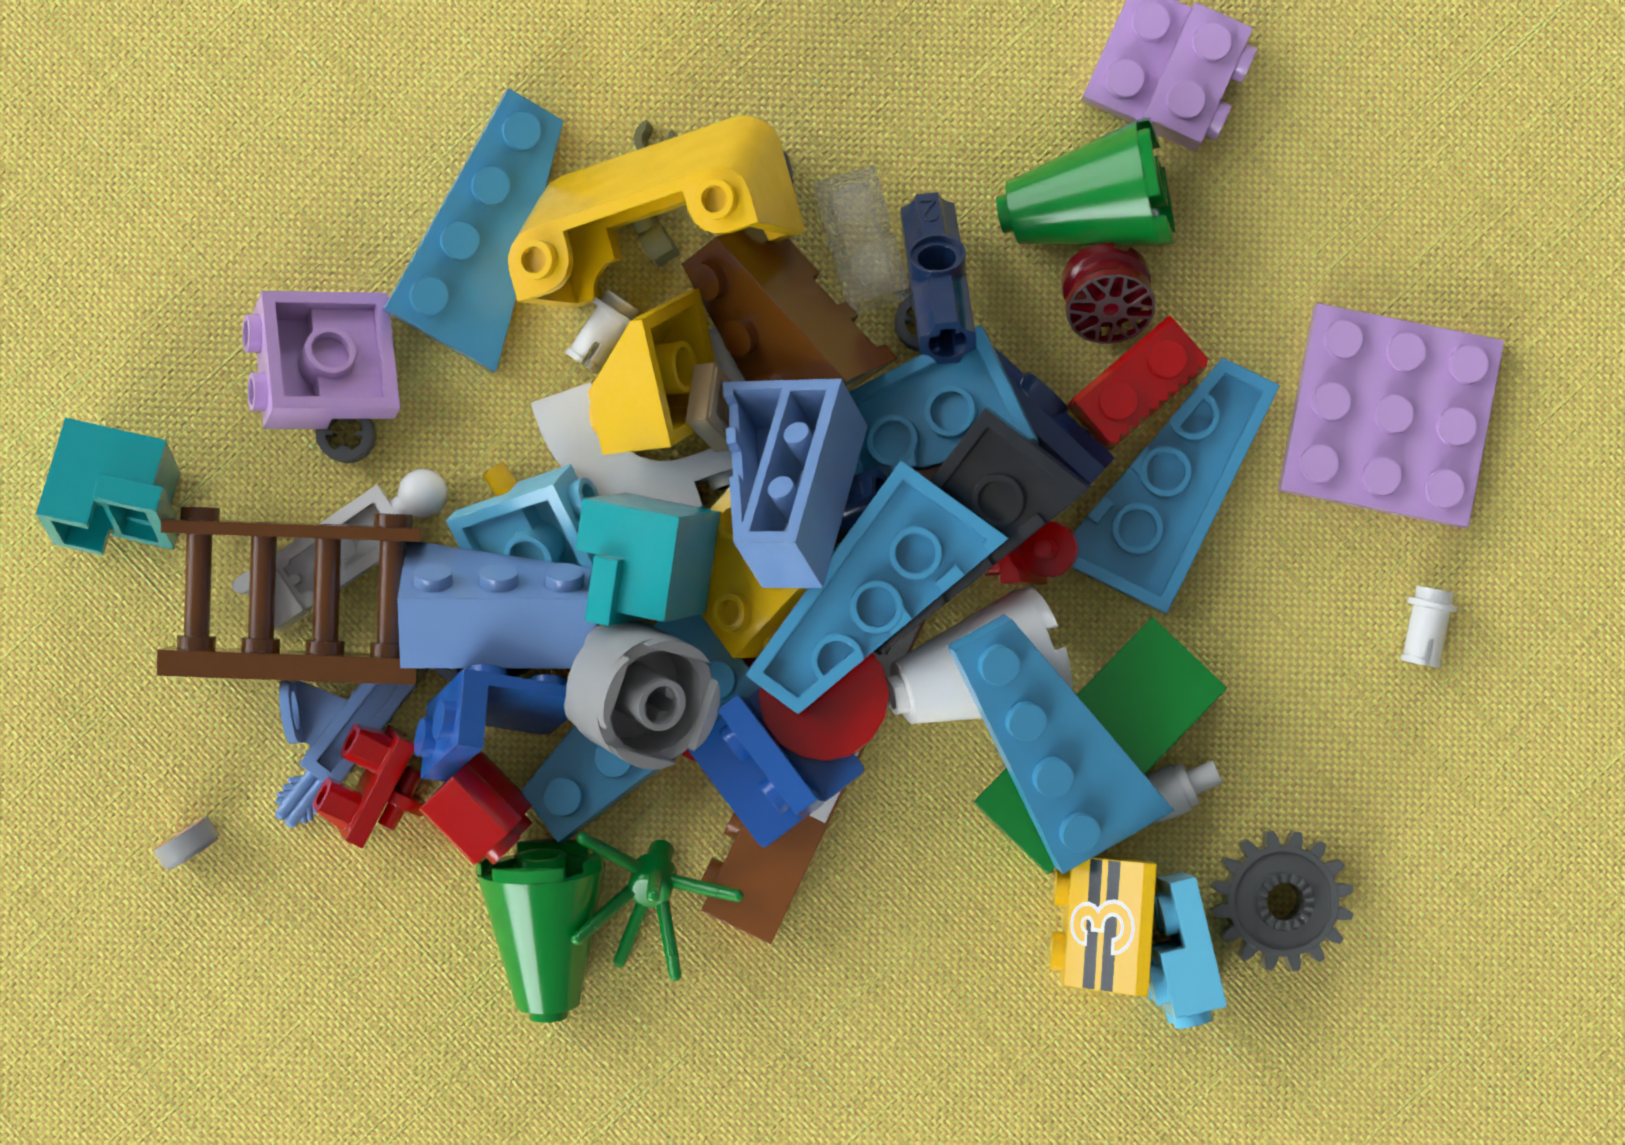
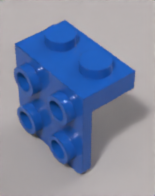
(483, 698)

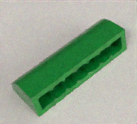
(1142, 700)

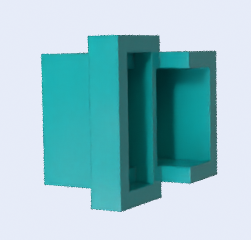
(108, 484)
(649, 558)

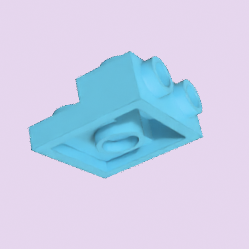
(530, 521)
(1184, 968)

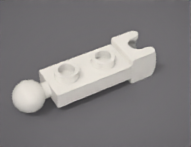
(419, 494)

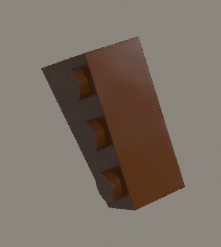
(778, 315)

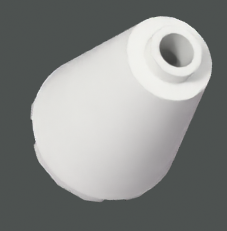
(927, 680)

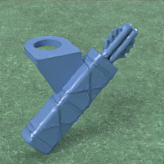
(324, 723)

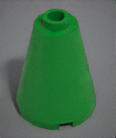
(1094, 195)
(534, 910)

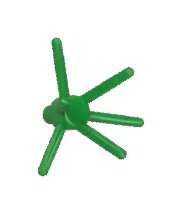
(649, 886)

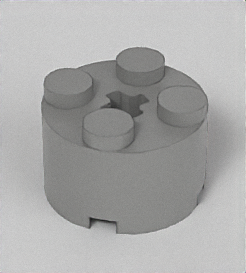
(641, 694)

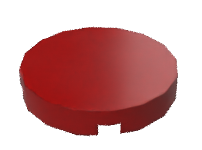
(838, 720)

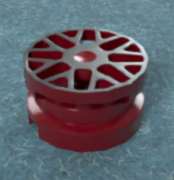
(1105, 290)

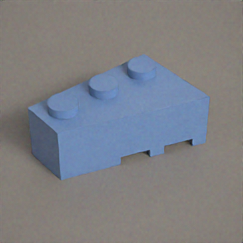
(791, 474)
(489, 609)

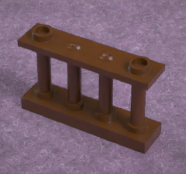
(260, 651)

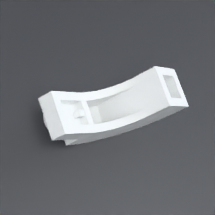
(572, 441)

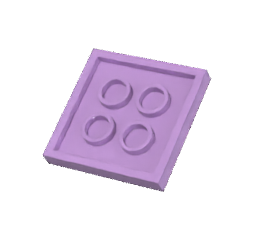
(1391, 415)

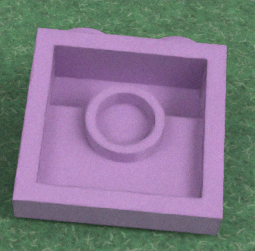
(1171, 67)
(321, 358)

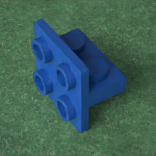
(763, 779)

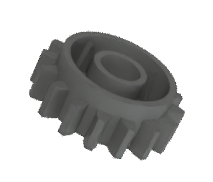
(1314, 908)

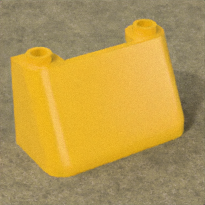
(724, 173)

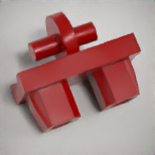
(1043, 555)
(384, 760)

